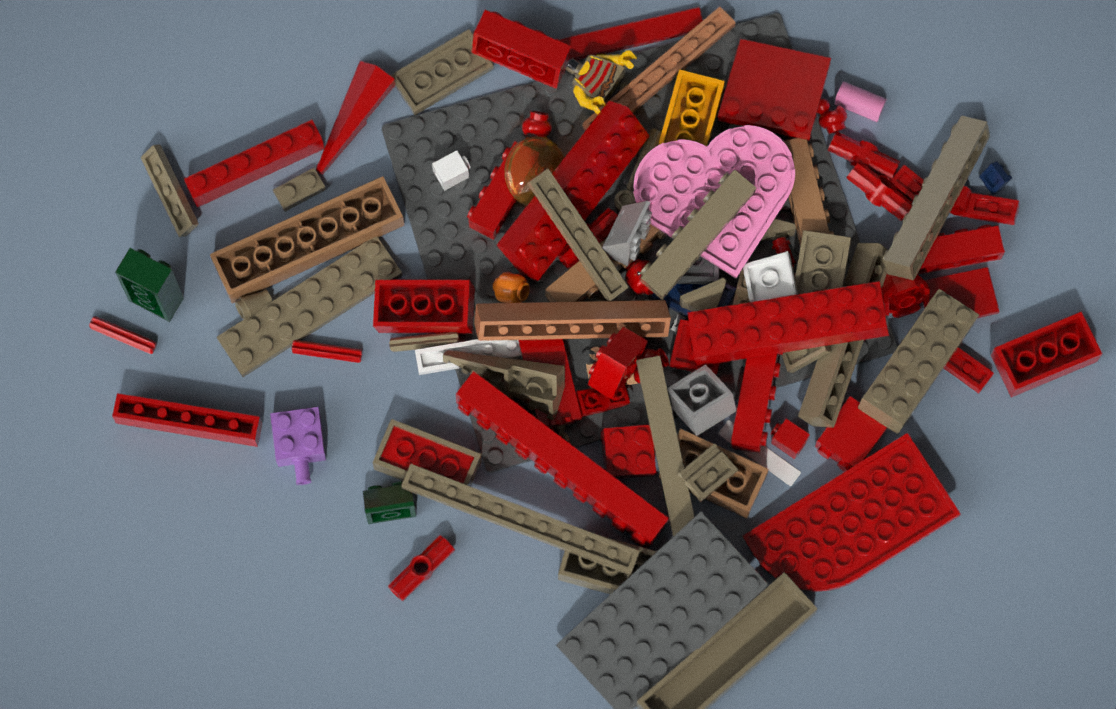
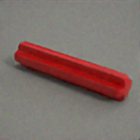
(123, 335)
(327, 351)

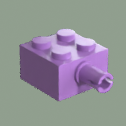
(298, 440)

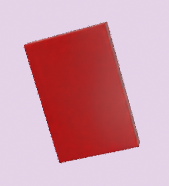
(969, 288)

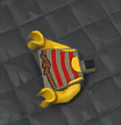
(598, 78)

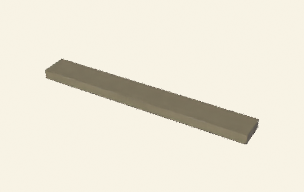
(665, 442)

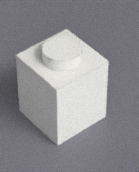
(451, 170)

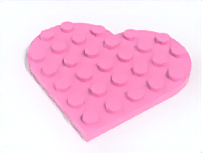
(683, 172)

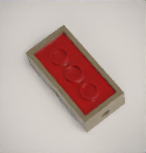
(408, 445)

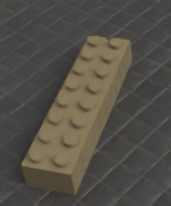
(733, 649)

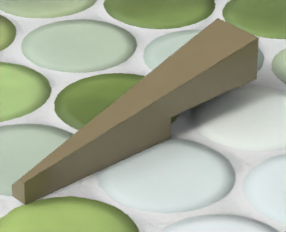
(531, 382)

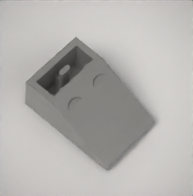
(628, 231)

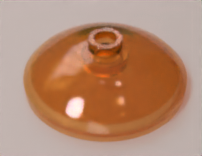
(527, 161)

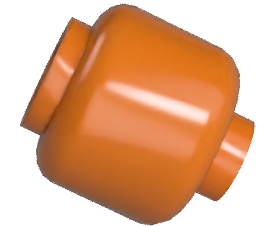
(511, 288)

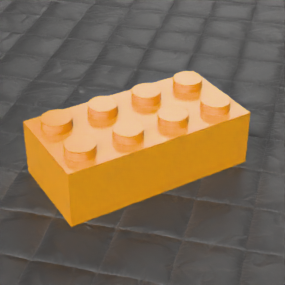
(692, 108)

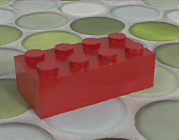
(521, 48)
(423, 306)
(1046, 354)

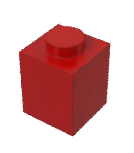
(789, 438)

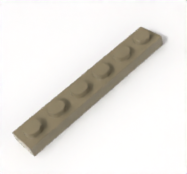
(577, 234)

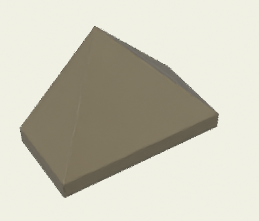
(704, 297)

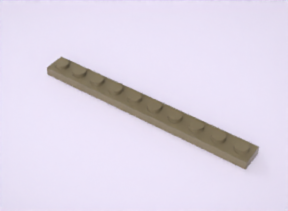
(520, 519)

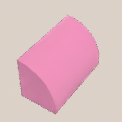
(860, 101)

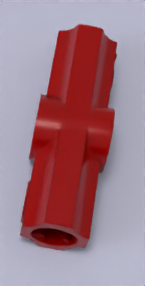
(865, 152)
(880, 190)
(600, 229)
(432, 556)

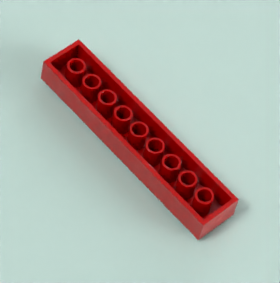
(560, 460)

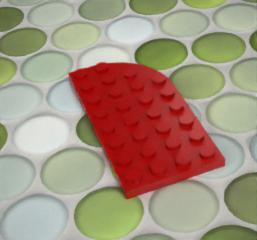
(855, 520)

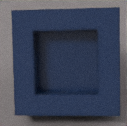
(995, 177)

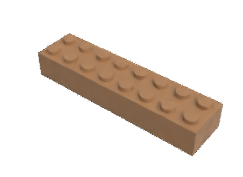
(307, 239)

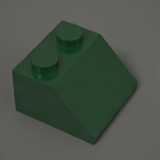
(388, 503)

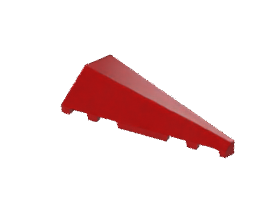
(365, 94)

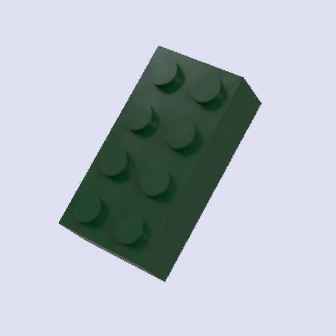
(149, 284)

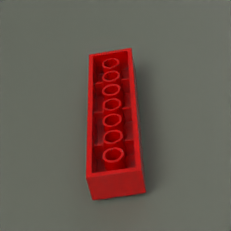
(585, 178)
(788, 323)

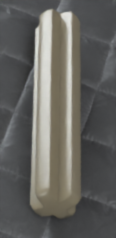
(651, 143)
(423, 341)

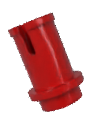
(782, 245)

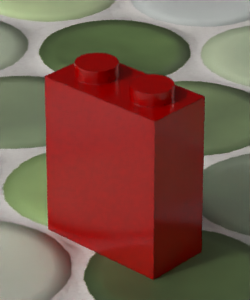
(852, 436)

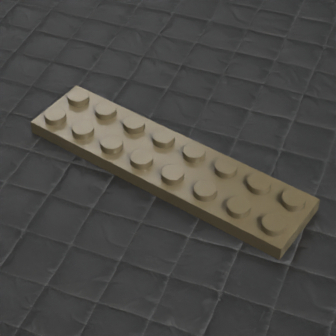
(308, 306)

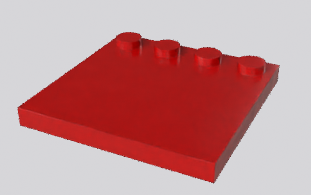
(774, 89)

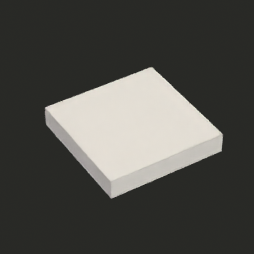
(770, 277)

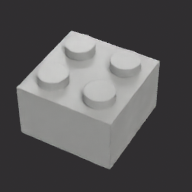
(701, 400)

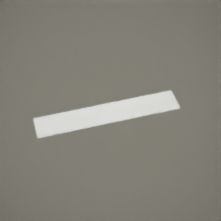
(766, 458)

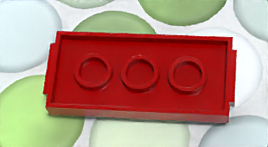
(553, 352)

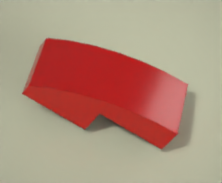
(595, 402)

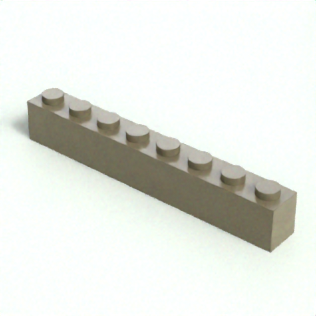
(936, 198)
(835, 369)

